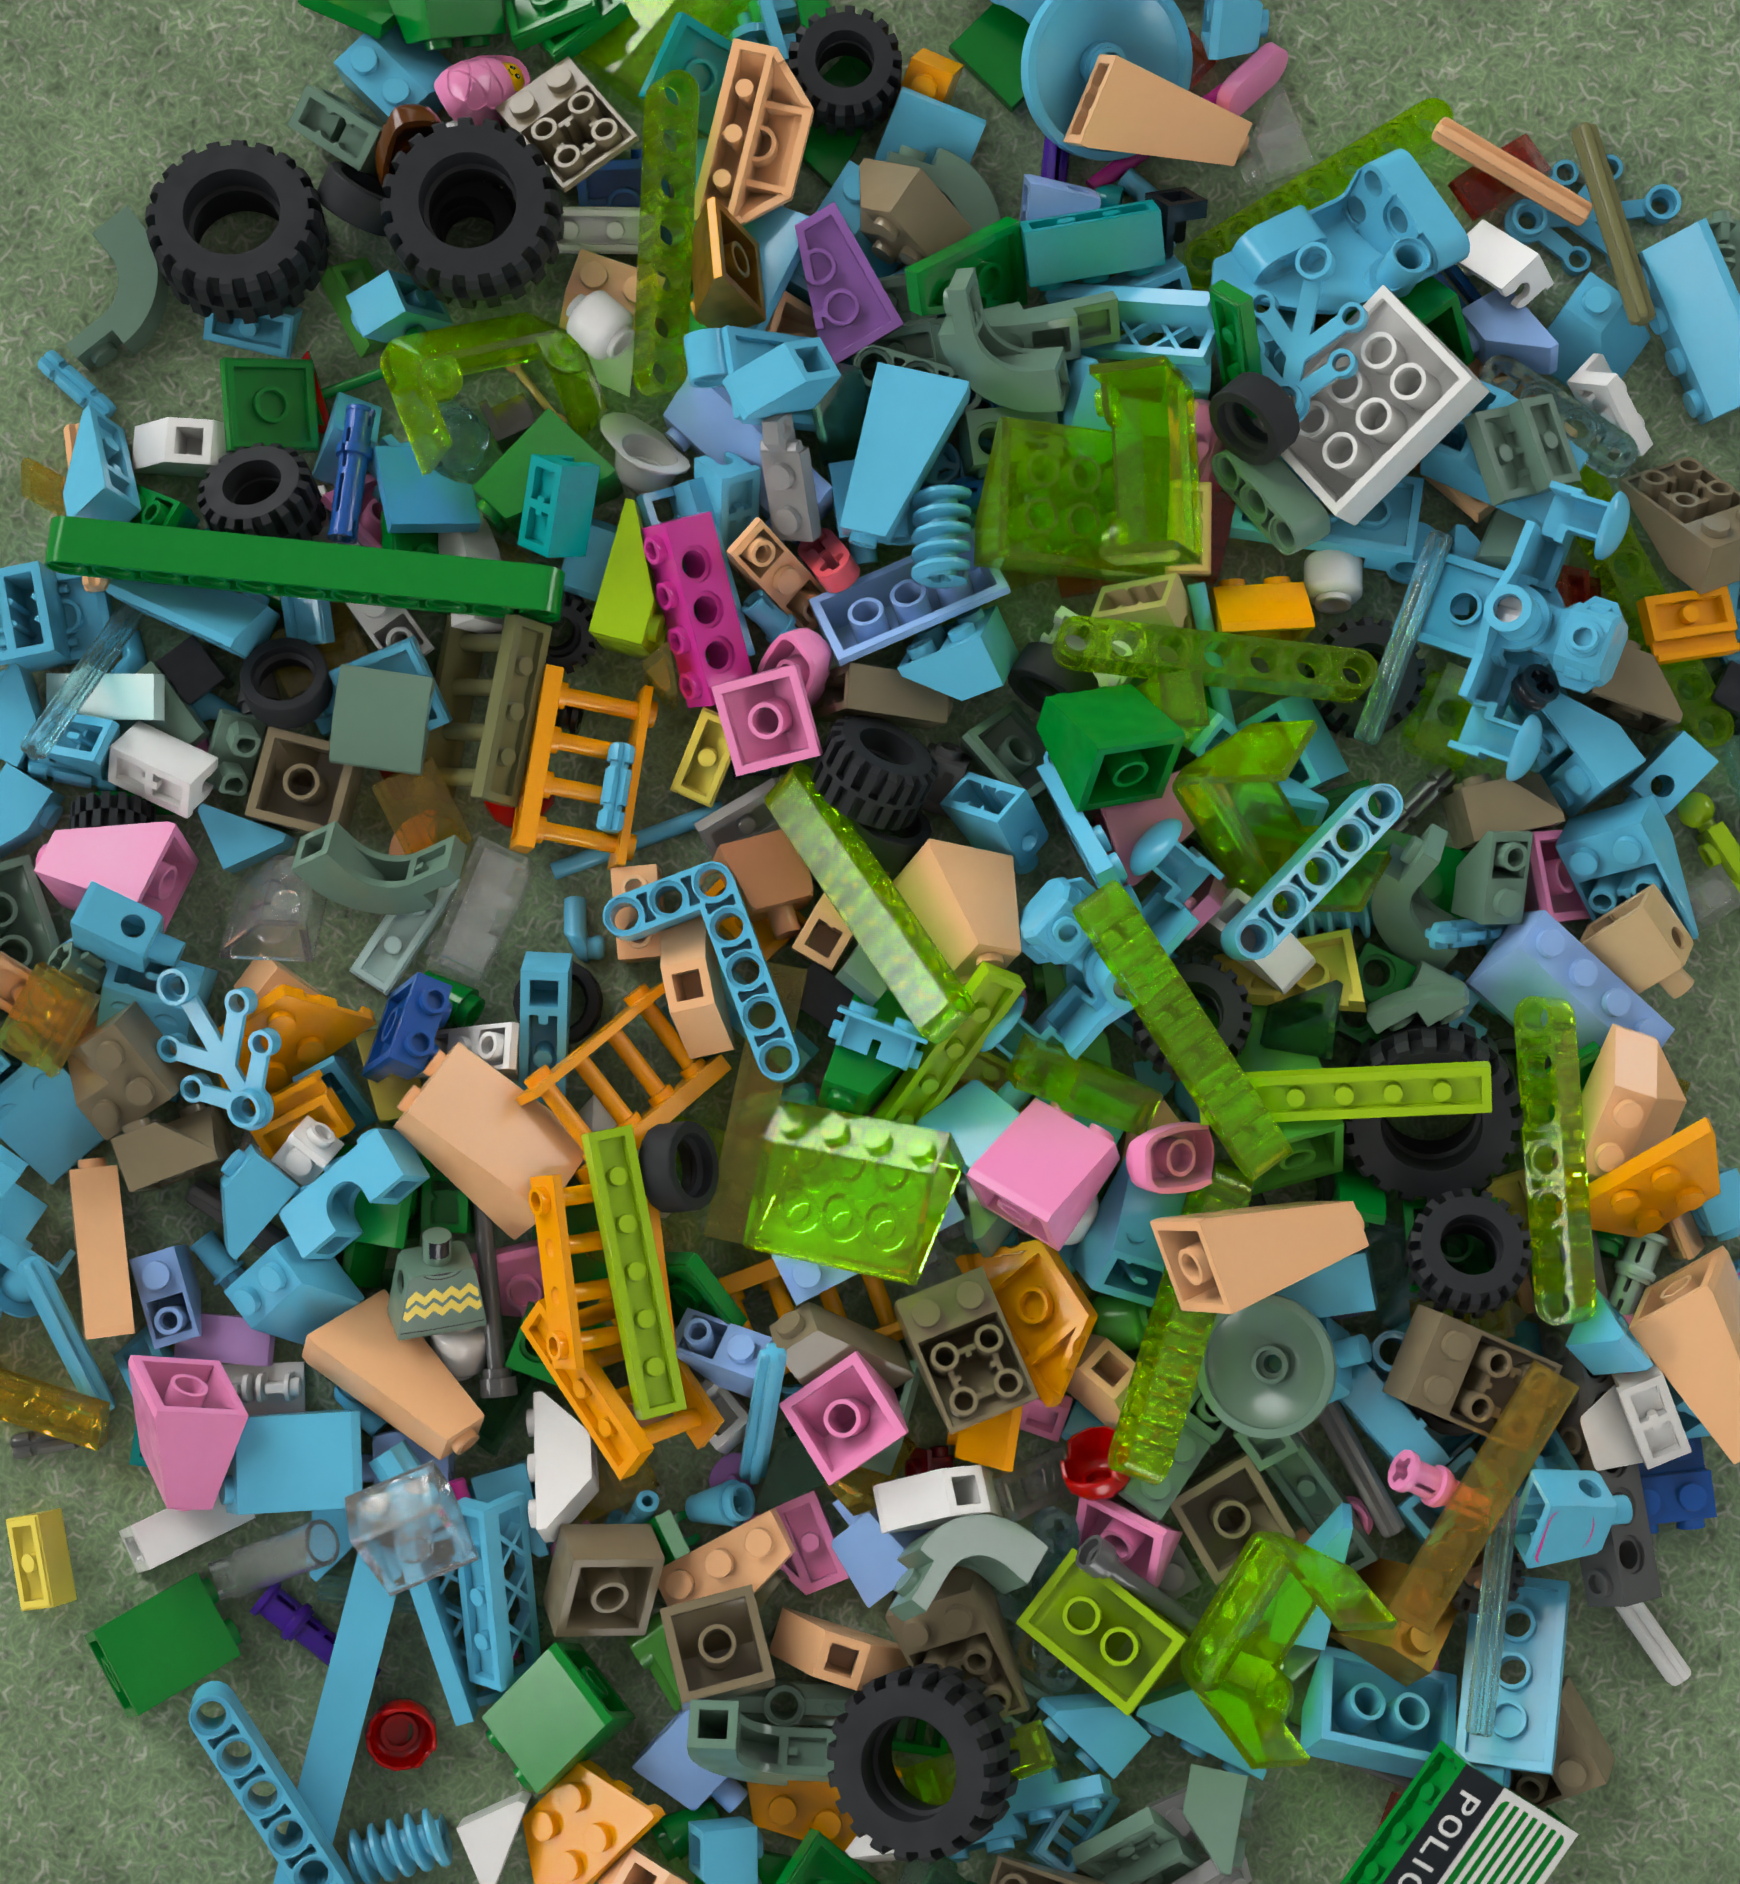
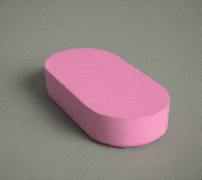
(1252, 78)

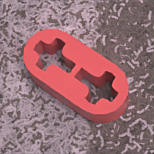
(829, 562)

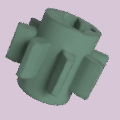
(79, 965)

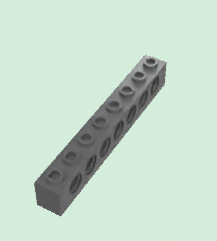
(1626, 1565)

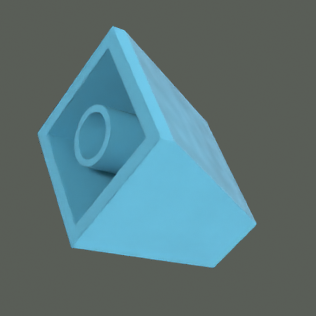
(294, 1463)

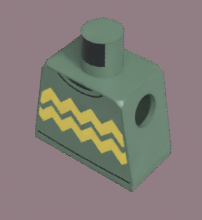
(435, 1288)

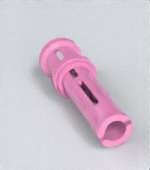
(1429, 1482)

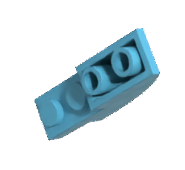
(1038, 1800)

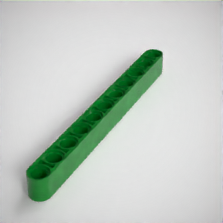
(303, 569)

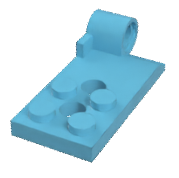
(721, 351)
(1386, 537)
(1089, 842)
(1528, 1710)

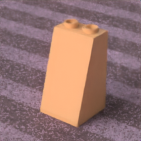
(483, 1138)
(1249, 1253)
(1694, 1339)

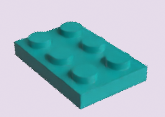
(699, 52)

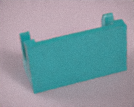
(558, 506)

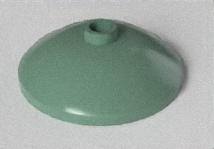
(1244, 1387)

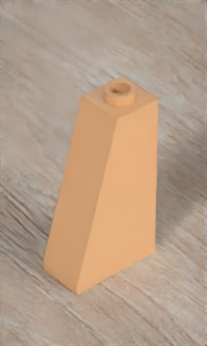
(1150, 116)
(100, 1250)
(395, 1378)

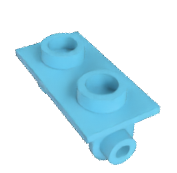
(862, 1026)

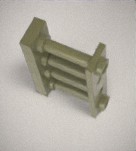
(510, 708)

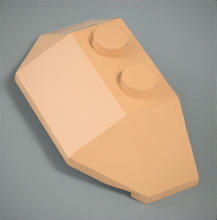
(755, 135)
(1627, 1101)

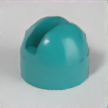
(1110, 195)

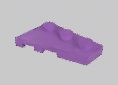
(842, 287)

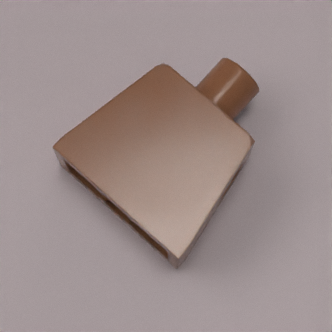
(769, 879)

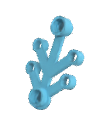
(1546, 221)
(1301, 343)
(221, 1052)

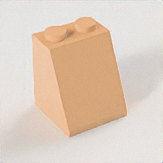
(964, 904)

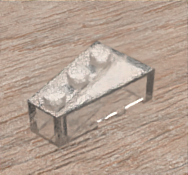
(481, 913)

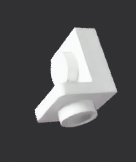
(307, 1151)

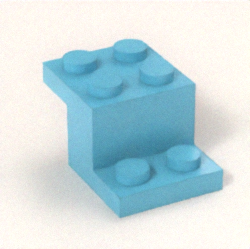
(47, 617)

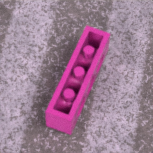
(708, 588)

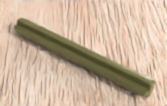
(1613, 224)

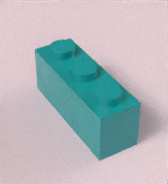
(1093, 244)

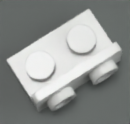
(1608, 396)

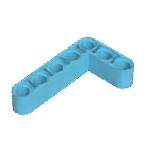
(729, 953)

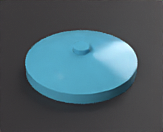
(1066, 44)

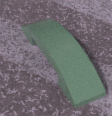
(1307, 1487)

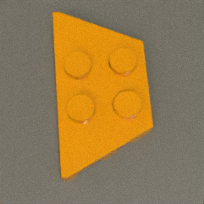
(308, 1028)
(1656, 1184)
(1043, 1311)
(802, 1806)
(584, 1826)

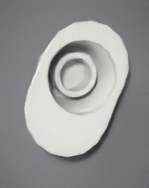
(642, 454)

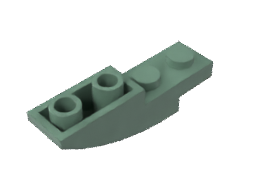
(1064, 324)
(1198, 1433)

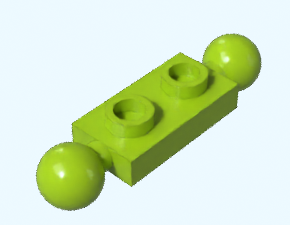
(1715, 840)

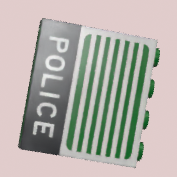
(1462, 1830)

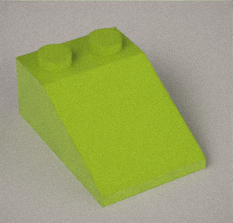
(627, 609)
(1102, 1633)

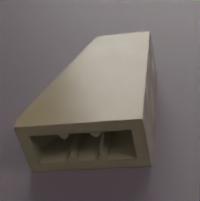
(882, 695)
(821, 1339)

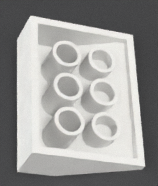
(1387, 416)

